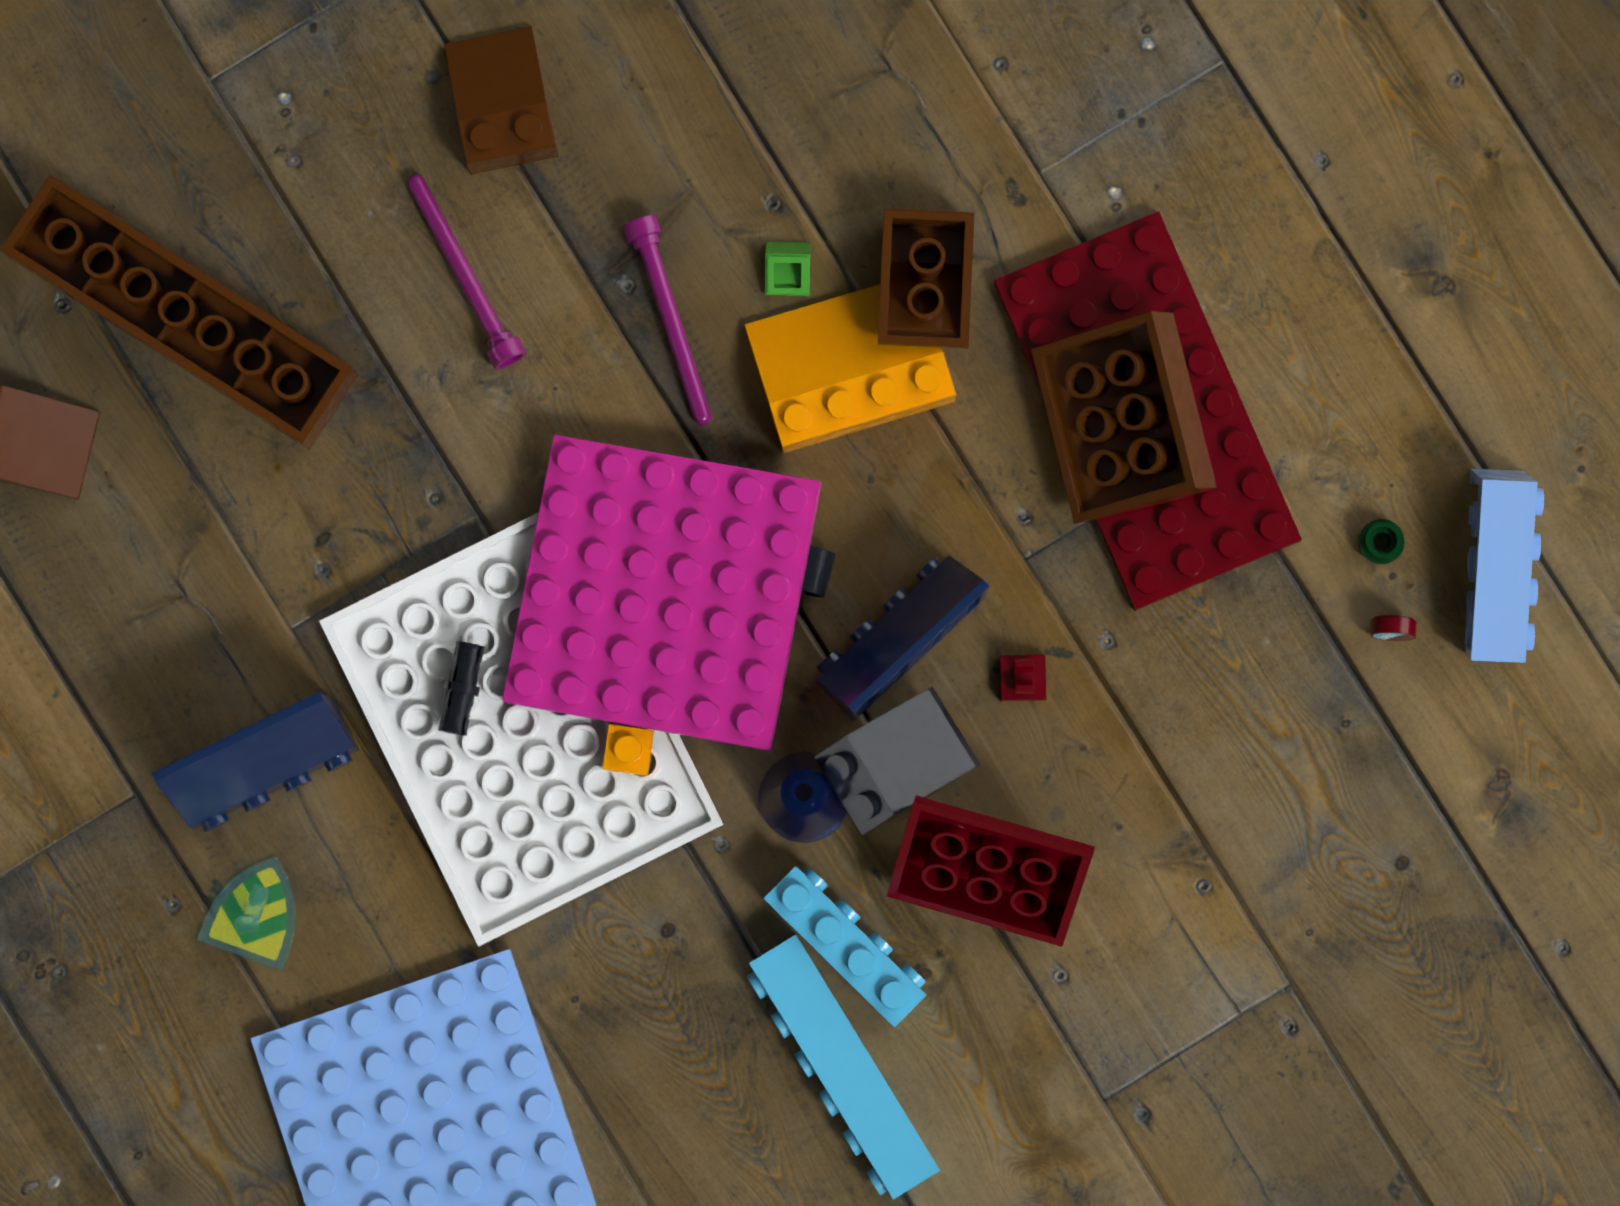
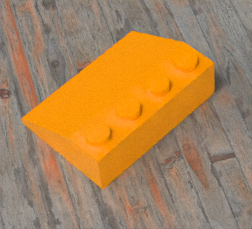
(832, 376)

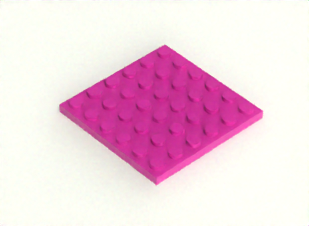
(662, 592)

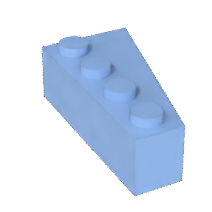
(1502, 565)

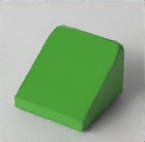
(787, 268)

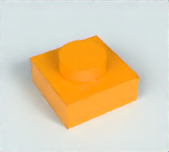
(628, 750)

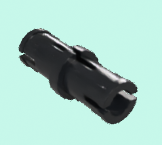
(461, 688)

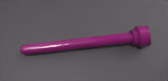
(644, 236)
(502, 346)

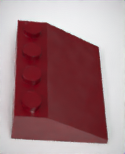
(990, 871)

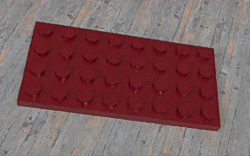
(1197, 536)

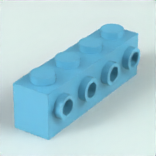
(853, 954)

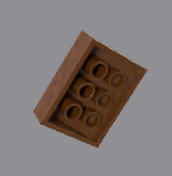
(1123, 417)

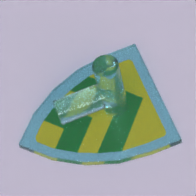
(254, 915)

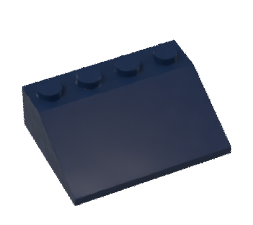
(901, 636)
(258, 761)

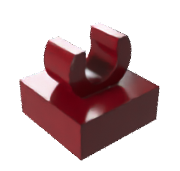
(1022, 678)

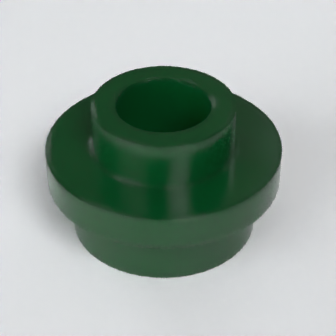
(1391, 531)

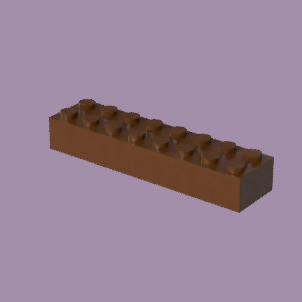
(179, 312)

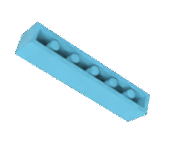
(843, 1066)

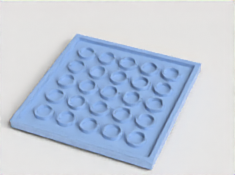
(425, 1098)

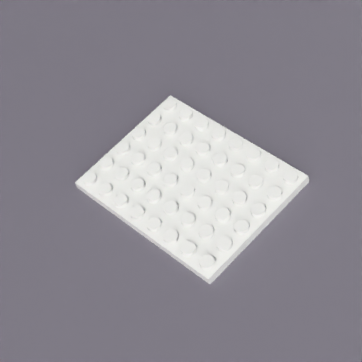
(522, 799)

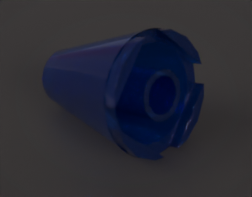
(794, 818)

